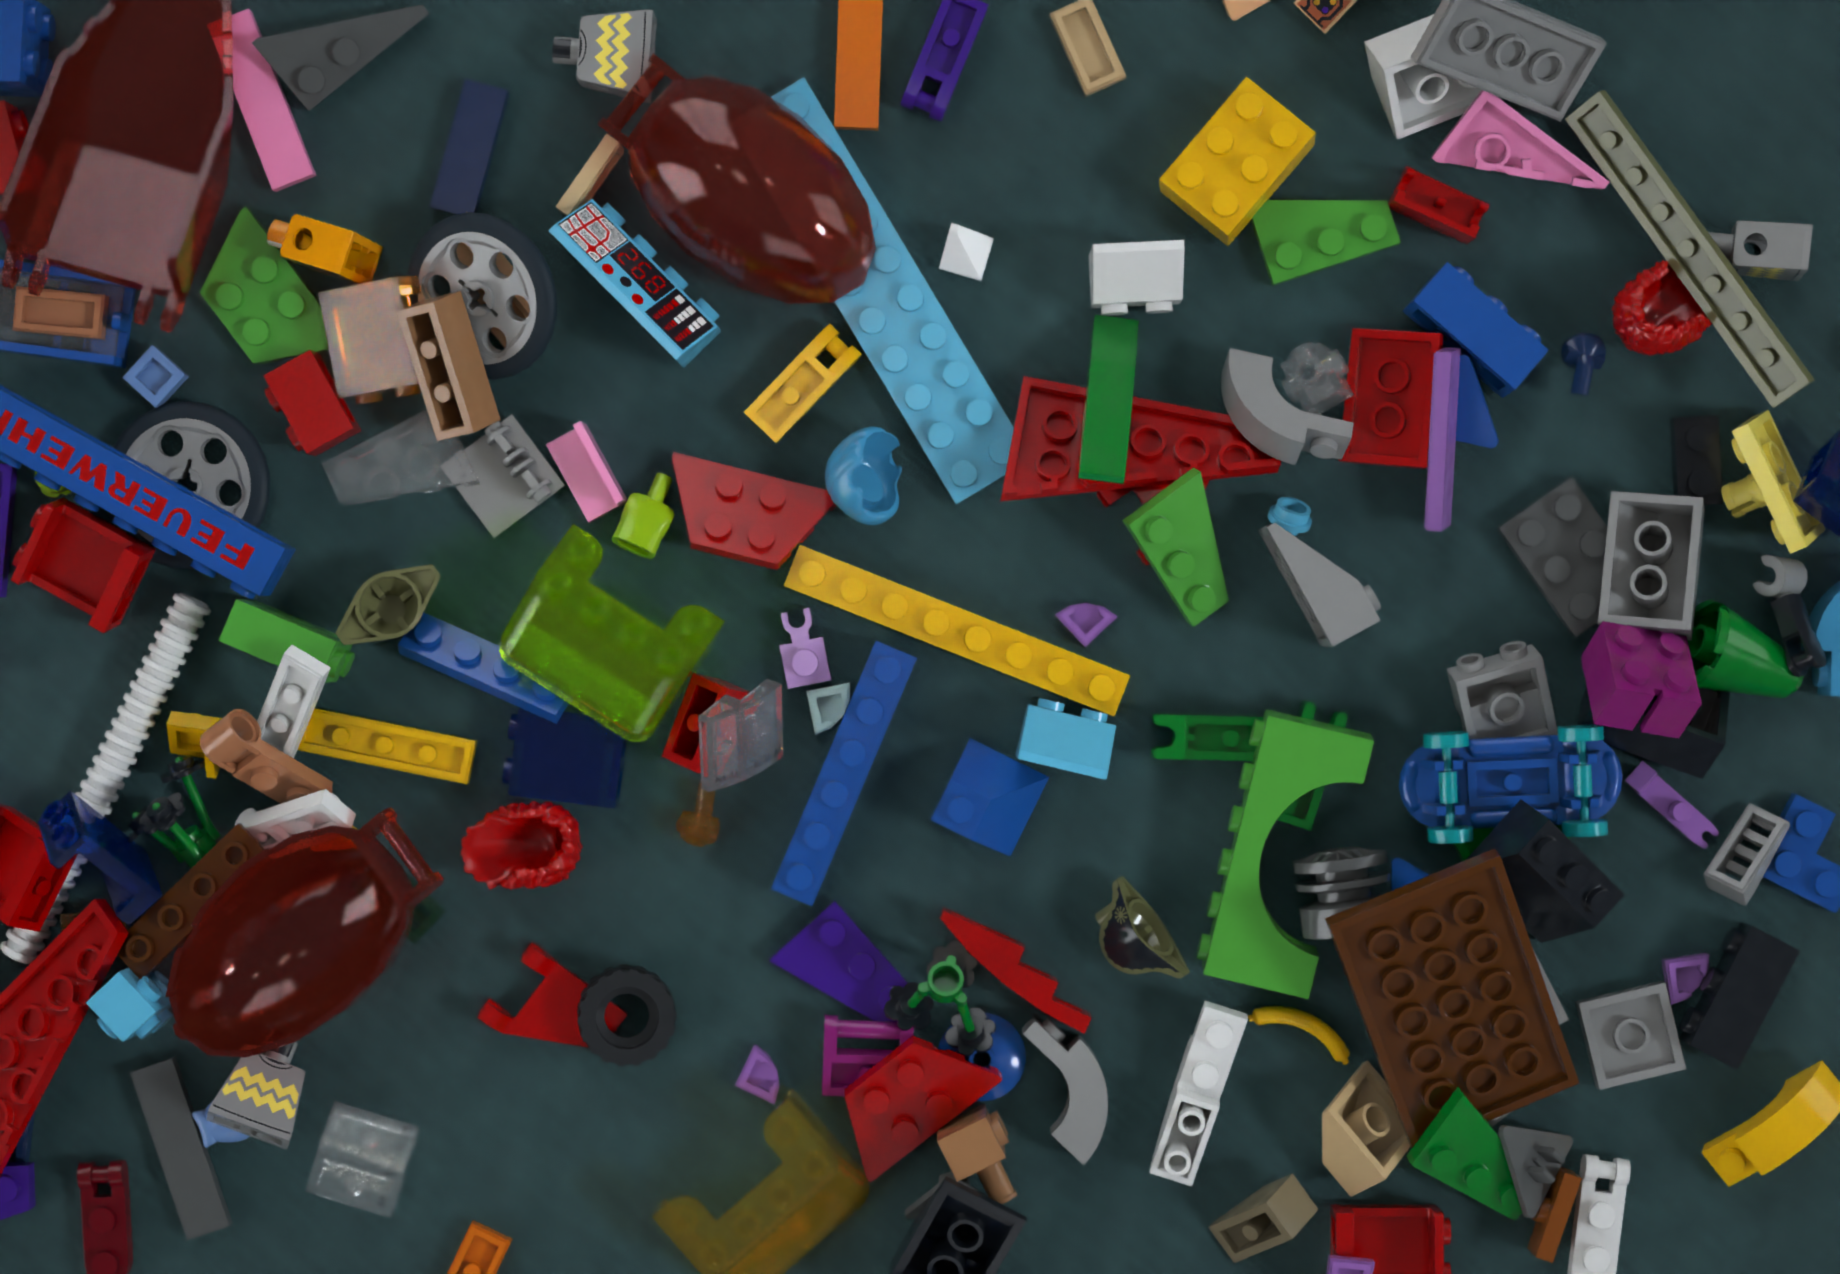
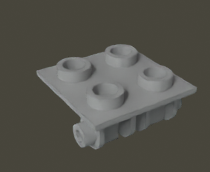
(510, 474)

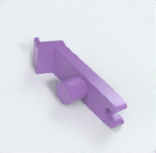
(1670, 804)

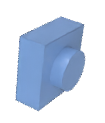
(155, 376)

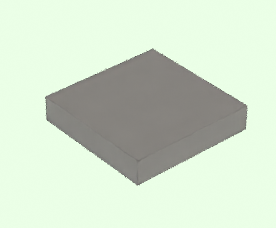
(1630, 1035)

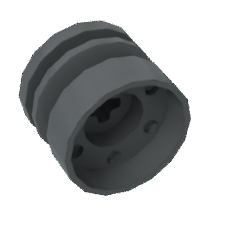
(1339, 882)

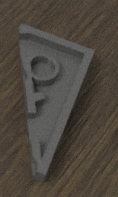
(327, 55)

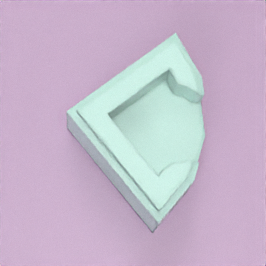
(828, 705)

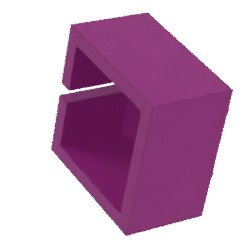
(1631, 666)

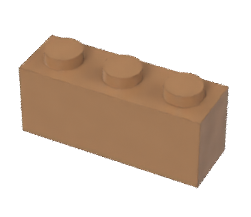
(448, 365)

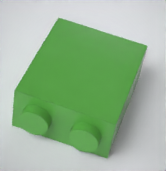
(270, 632)

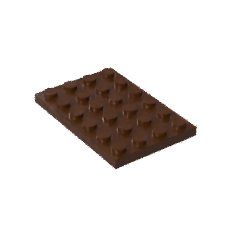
(1453, 994)

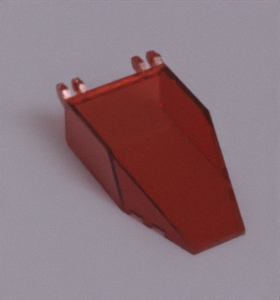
(127, 153)

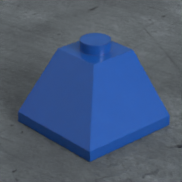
(989, 797)

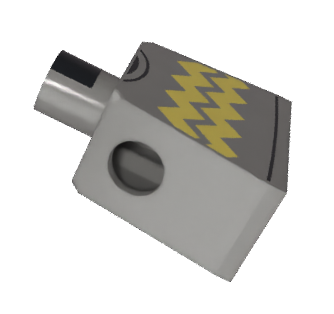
(610, 50)
(1782, 249)
(261, 1097)

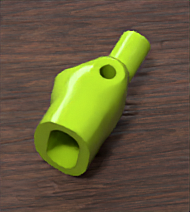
(645, 519)

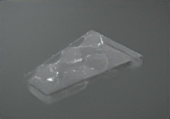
(399, 463)

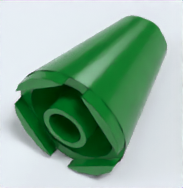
(1737, 656)

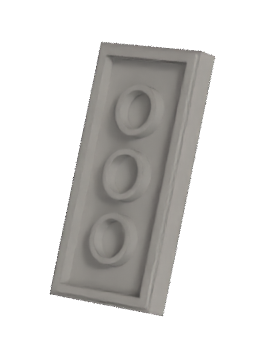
(1510, 52)

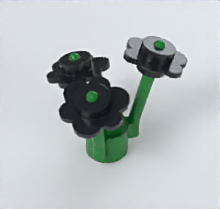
(162, 814)

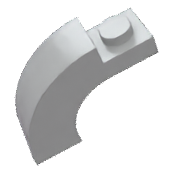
(1270, 420)
(1086, 1107)

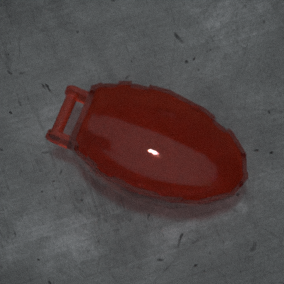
(746, 187)
(296, 937)

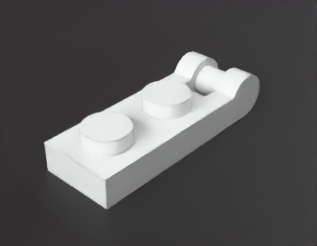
(296, 816)
(1598, 1216)

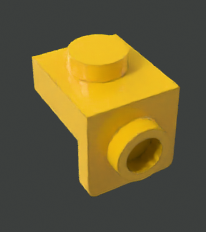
(185, 733)

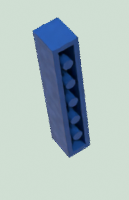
(844, 773)

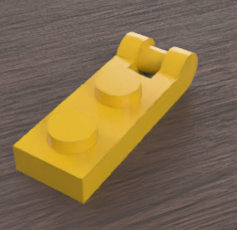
(801, 384)

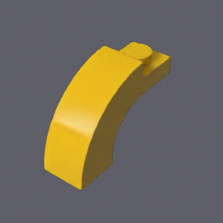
(1780, 1129)

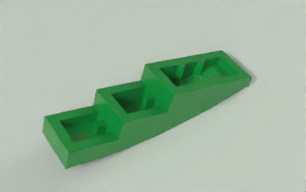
(1108, 399)

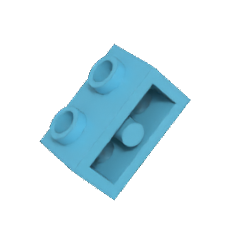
(132, 1005)

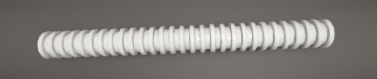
(123, 744)

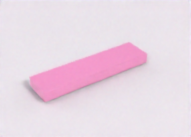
(266, 109)

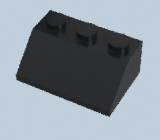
(1690, 753)
(1550, 876)

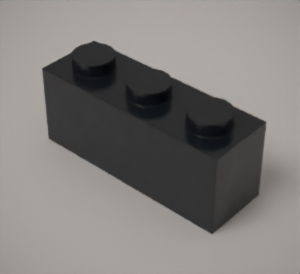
(1738, 994)

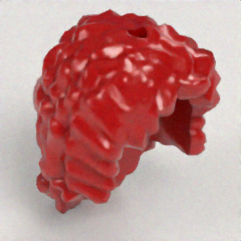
(1657, 313)
(522, 846)

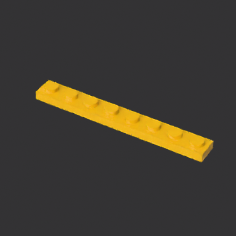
(957, 630)

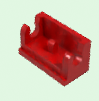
(1437, 205)

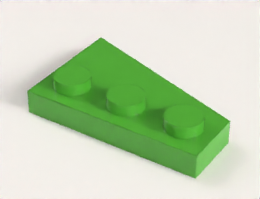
(1320, 234)
(1181, 546)

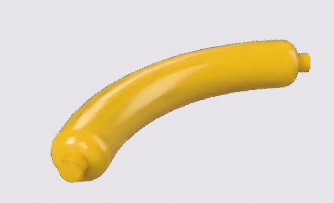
(1304, 1021)

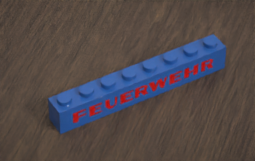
(140, 497)

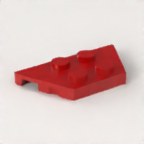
(745, 511)
(911, 1099)

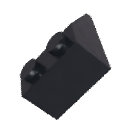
(958, 1234)

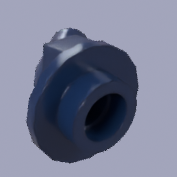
(1584, 354)

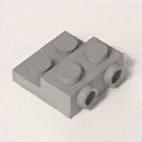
(1503, 693)

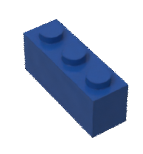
(1478, 325)

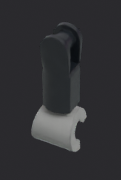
(1792, 613)

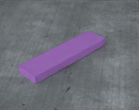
(1442, 439)

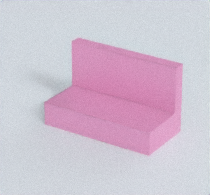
(587, 472)

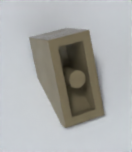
(1264, 1219)

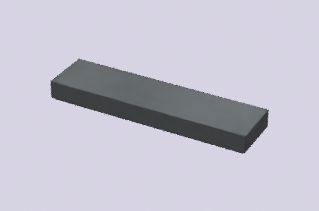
(181, 1148)

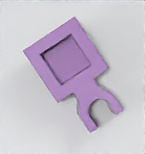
(805, 658)

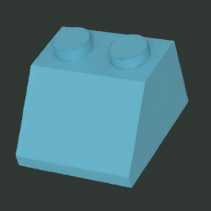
(1066, 740)

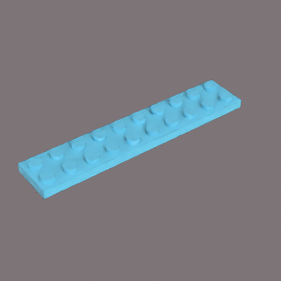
(916, 343)

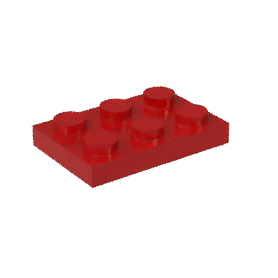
(1391, 396)

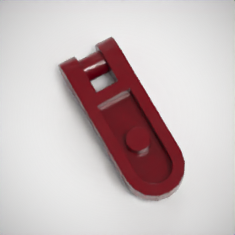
(106, 1218)

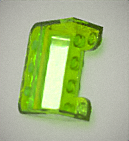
(598, 648)

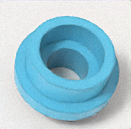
(1291, 515)

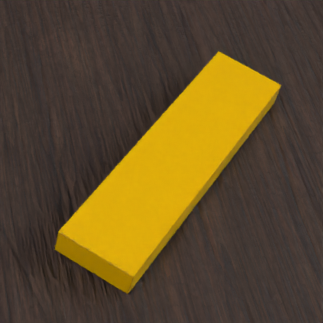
(389, 745)

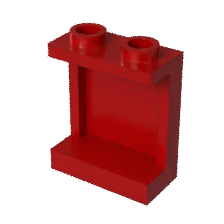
(83, 561)
(26, 875)
(1394, 1236)

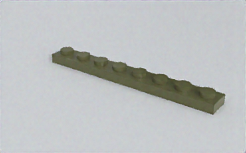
(1689, 249)

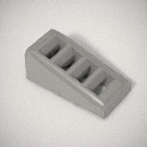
(1750, 877)

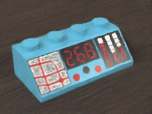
(636, 281)

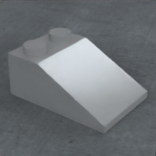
(1326, 594)

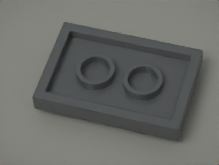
(1562, 551)

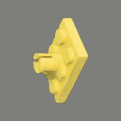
(1770, 484)

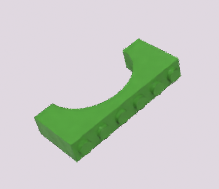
(1287, 763)

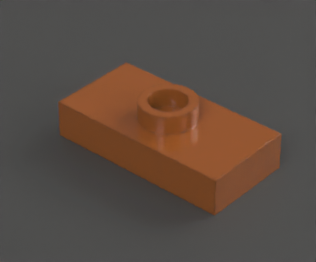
(1554, 1215)

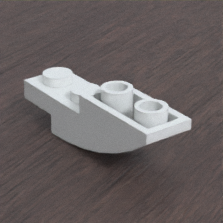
(1197, 1093)

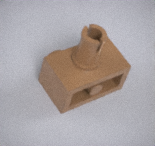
(976, 1145)

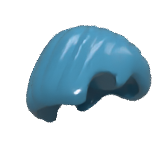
(864, 476)

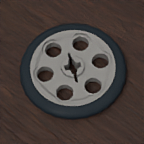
(530, 279)
(197, 426)

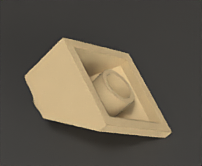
(1362, 1132)

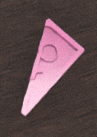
(1504, 141)

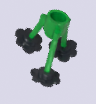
(946, 979)

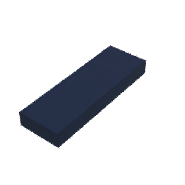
(469, 148)

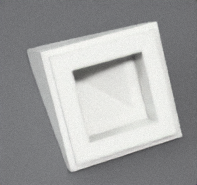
(966, 252)

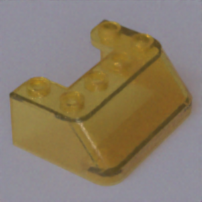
(782, 1213)

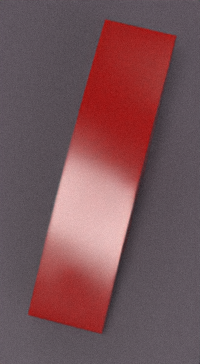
(1002, 958)

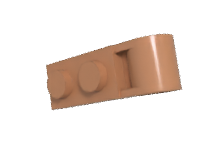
(238, 748)

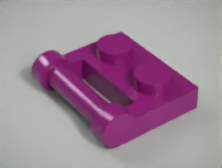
(846, 1065)

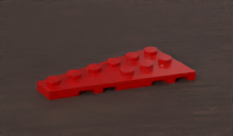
(1161, 447)
(45, 1011)

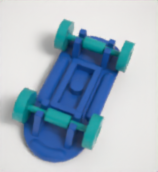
(1475, 782)

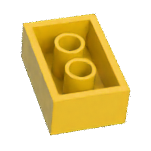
(1237, 161)

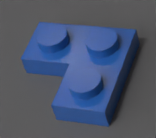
(1796, 862)

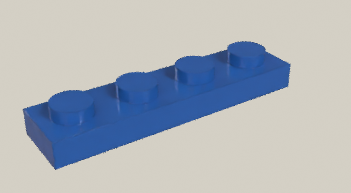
(478, 665)

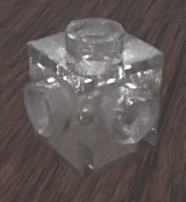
(1316, 377)

